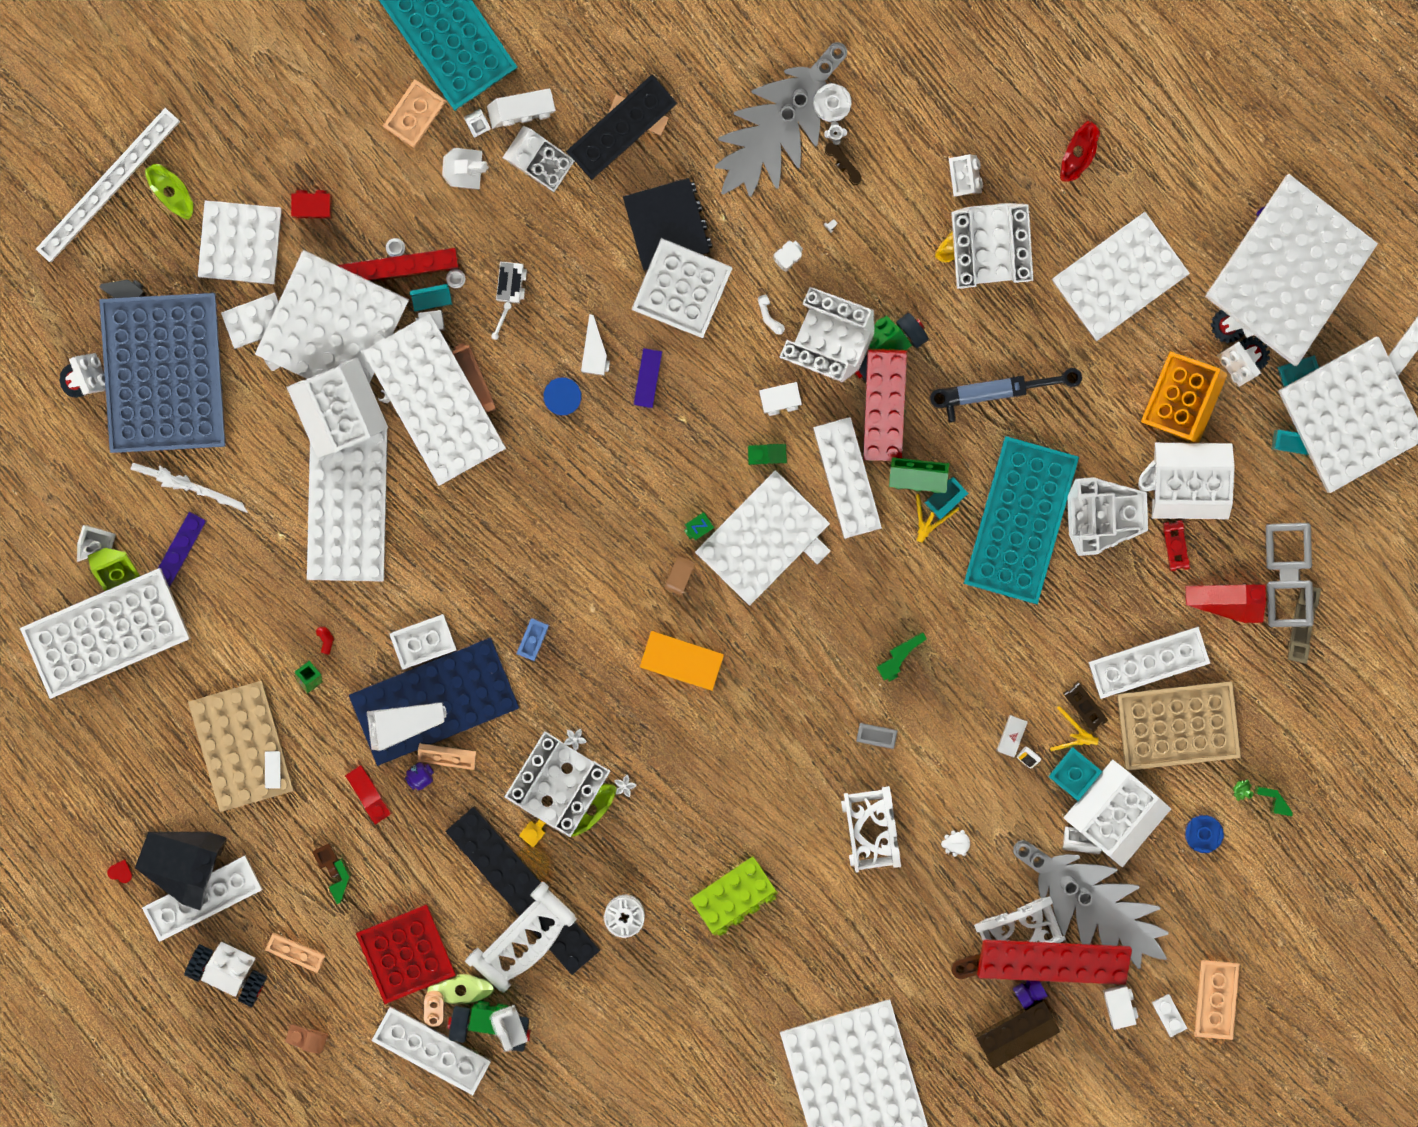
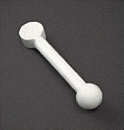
(507, 306)

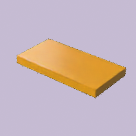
(681, 660)

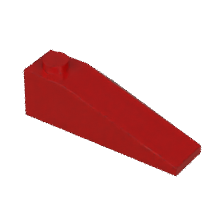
(1234, 602)

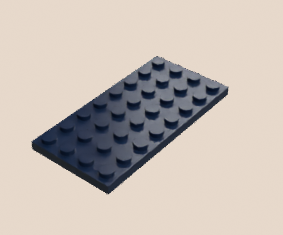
(465, 682)

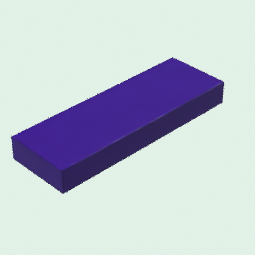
(647, 378)

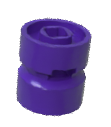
(1029, 992)

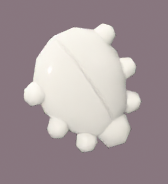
(956, 843)

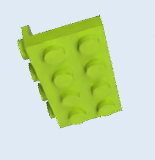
(734, 896)

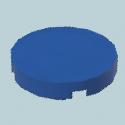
(562, 396)
(1204, 834)

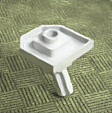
(463, 168)

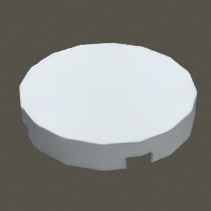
(832, 102)

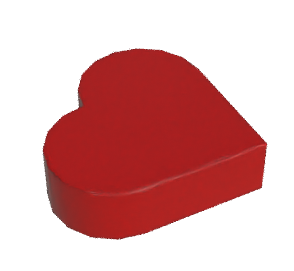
(120, 871)

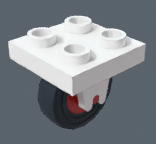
(82, 376)

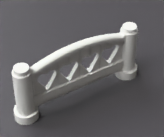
(545, 905)

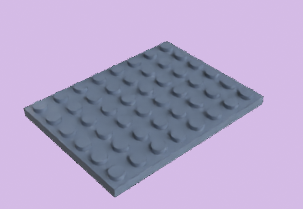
(162, 372)

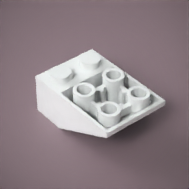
(538, 158)

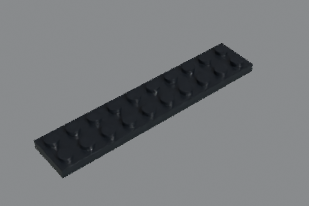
(516, 883)

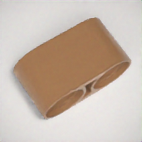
(679, 575)

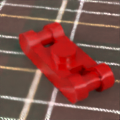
(1176, 545)

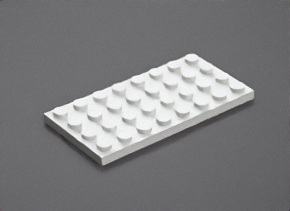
(434, 399)
(348, 512)
(105, 633)

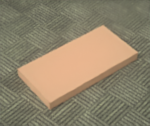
(1216, 999)

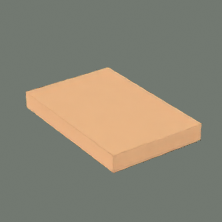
(414, 113)

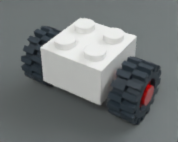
(227, 971)

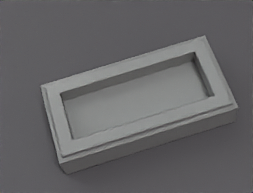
(876, 735)

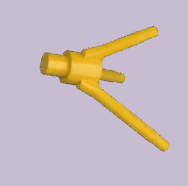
(925, 527)
(1082, 738)

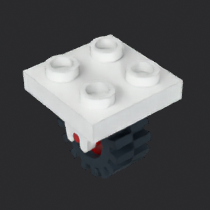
(1227, 328)
(1245, 359)

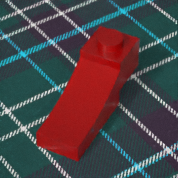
(368, 794)

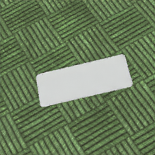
(272, 769)

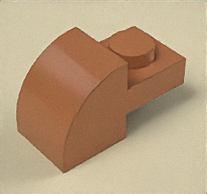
(307, 1039)

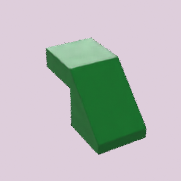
(1278, 805)
(339, 888)

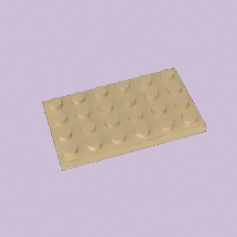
(1178, 725)
(234, 735)

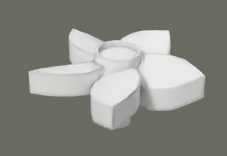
(574, 739)
(624, 786)

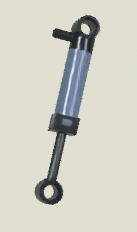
(995, 390)

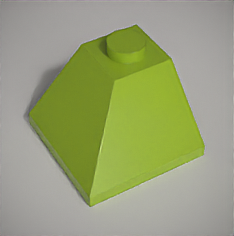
(112, 568)

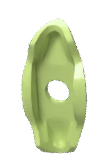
(476, 989)

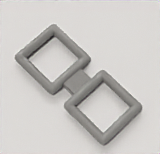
(1289, 575)

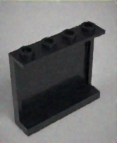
(667, 214)

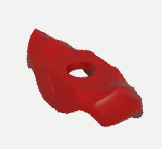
(1087, 139)

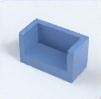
(533, 639)

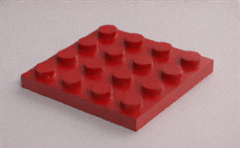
(405, 954)

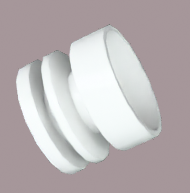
(630, 906)

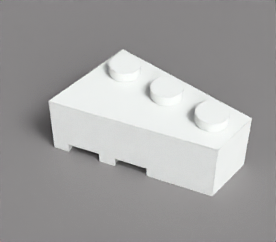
(521, 108)

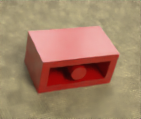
(310, 205)

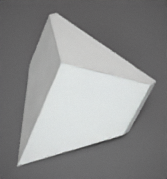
(93, 540)

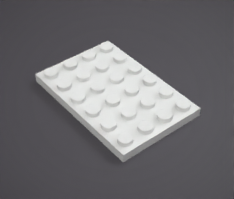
(1120, 276)
(762, 537)

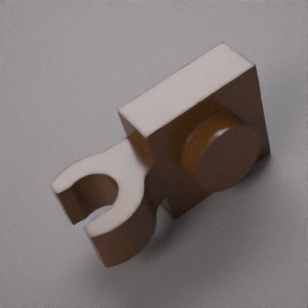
(326, 857)

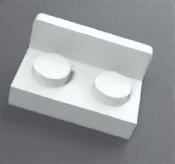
(965, 175)

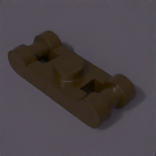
(843, 163)
(1085, 706)

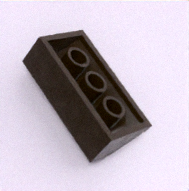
(1017, 1033)

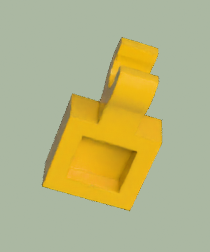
(533, 832)

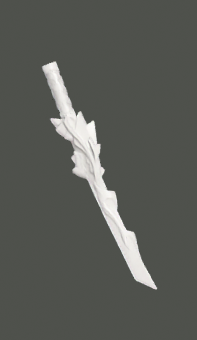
(179, 482)

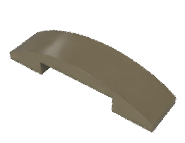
(1300, 636)

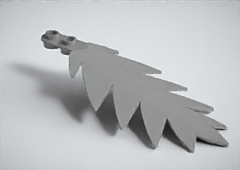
(777, 124)
(1075, 888)

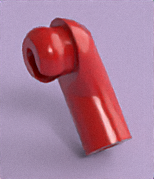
(327, 639)

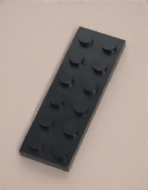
(622, 127)

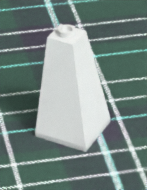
(398, 724)

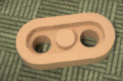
(433, 1010)

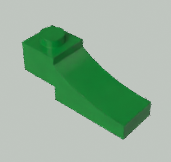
(890, 668)

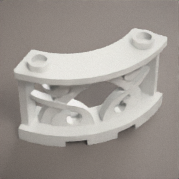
(884, 806)
(1032, 909)

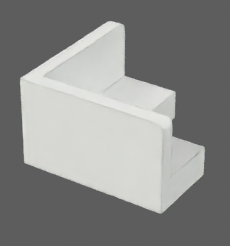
(509, 1027)

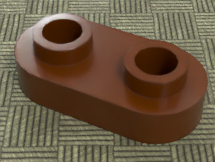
(970, 967)

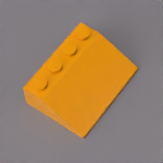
(1184, 397)

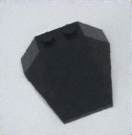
(181, 863)

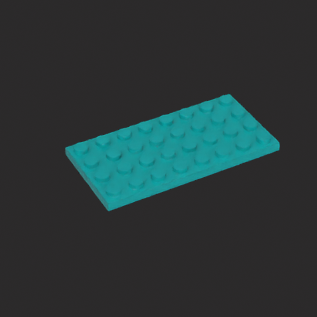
(452, 45)
(1021, 520)

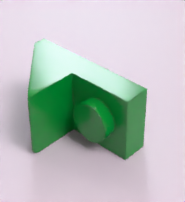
(767, 454)

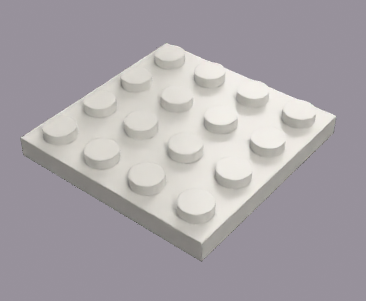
(239, 242)
(681, 288)

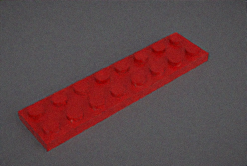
(1054, 962)

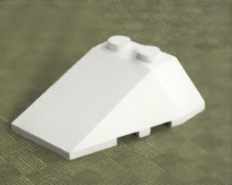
(1104, 514)

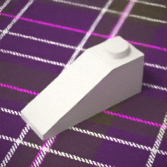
(594, 354)

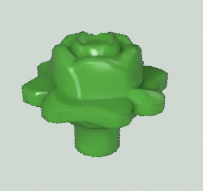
(1242, 790)

